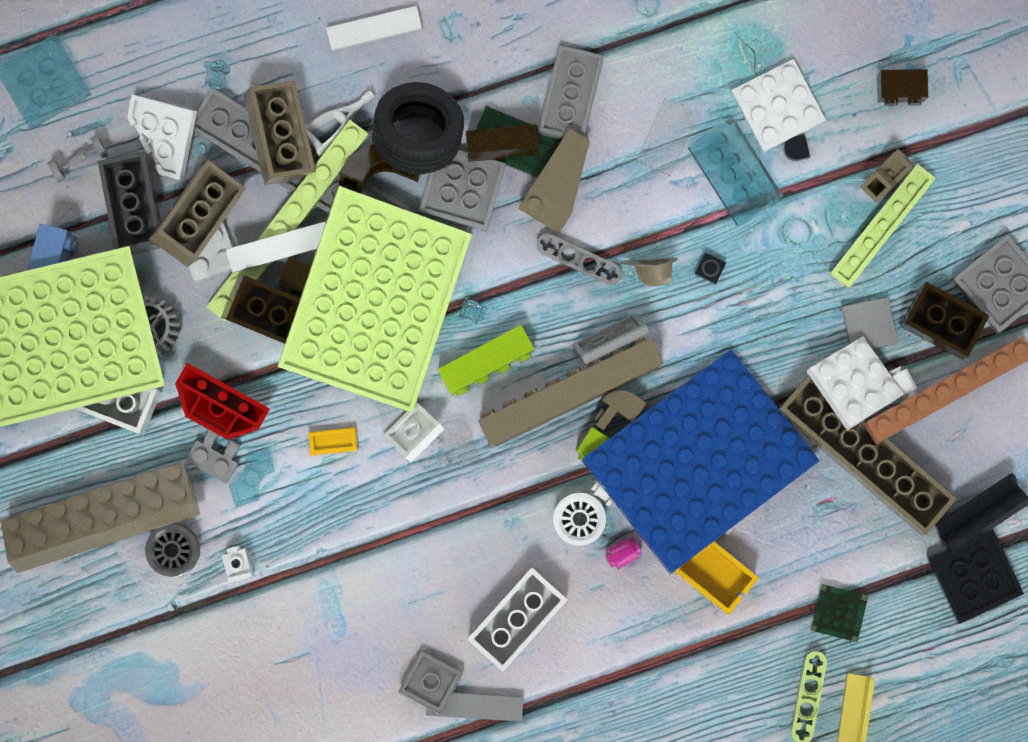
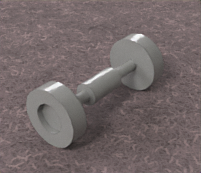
(78, 158)

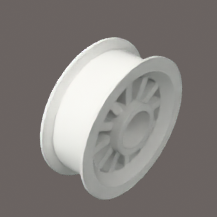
(598, 509)

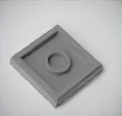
(872, 321)
(430, 682)

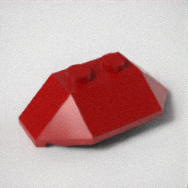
(218, 405)

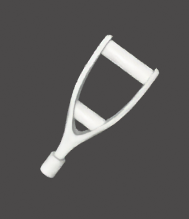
(339, 115)

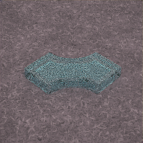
(257, 467)

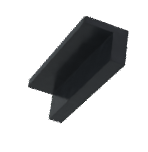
(981, 514)

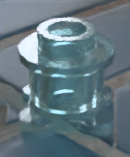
(216, 74)
(473, 310)

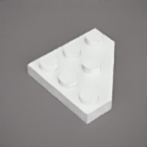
(164, 133)

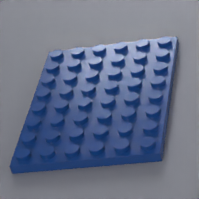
(700, 461)

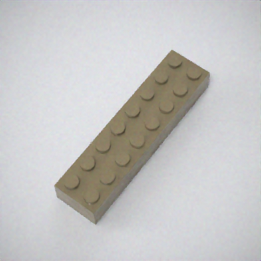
(571, 392)
(878, 467)
(99, 517)

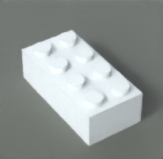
(129, 411)
(517, 619)

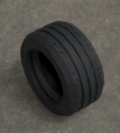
(421, 100)

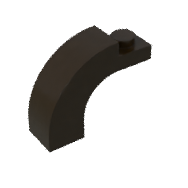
(365, 164)

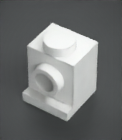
(244, 571)

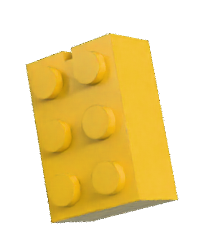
(718, 577)

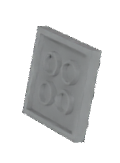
(463, 191)
(997, 283)

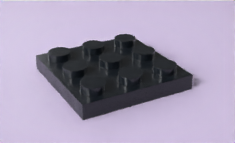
(975, 577)

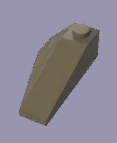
(556, 187)

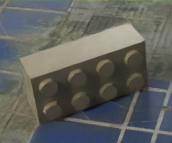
(197, 213)

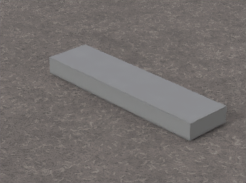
(483, 707)

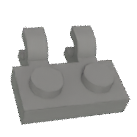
(211, 461)

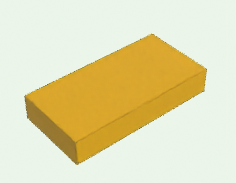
(333, 441)

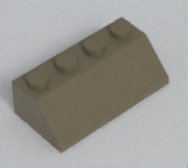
(279, 132)

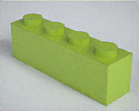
(486, 360)

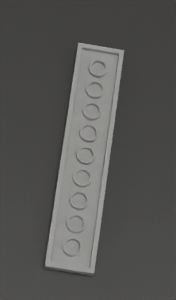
(229, 128)

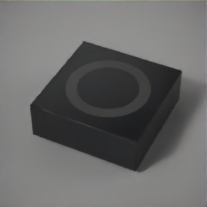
(710, 268)

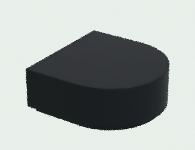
(797, 148)

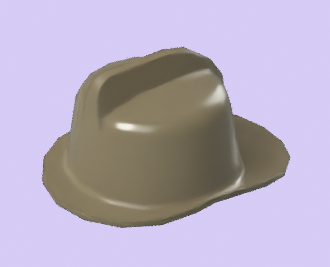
(653, 272)

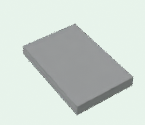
(610, 338)

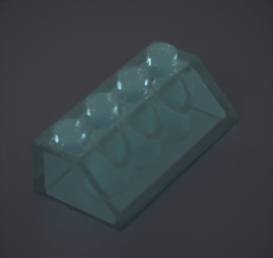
(735, 171)

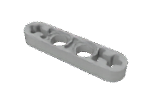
(577, 262)

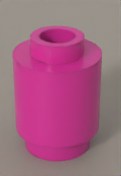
(623, 553)

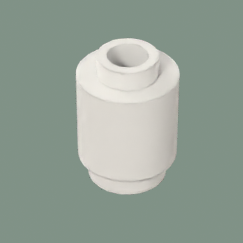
(905, 382)

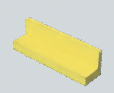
(855, 708)

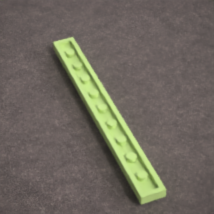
(301, 202)

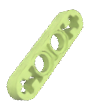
(811, 697)

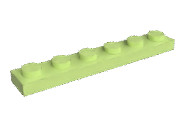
(882, 226)

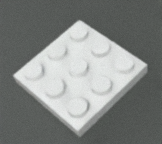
(778, 105)
(855, 383)

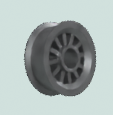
(152, 558)

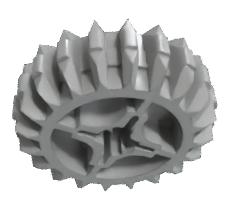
(157, 320)

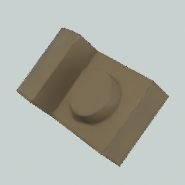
(887, 176)
(622, 403)

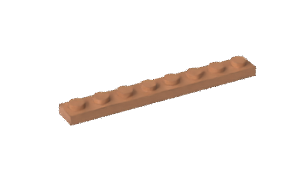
(948, 390)

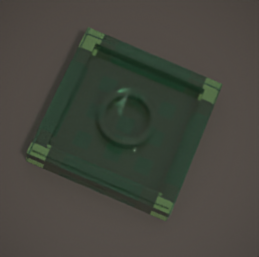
(839, 613)

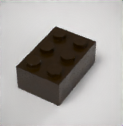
(261, 308)
(944, 320)

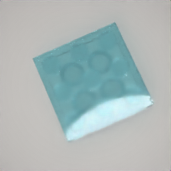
(43, 81)

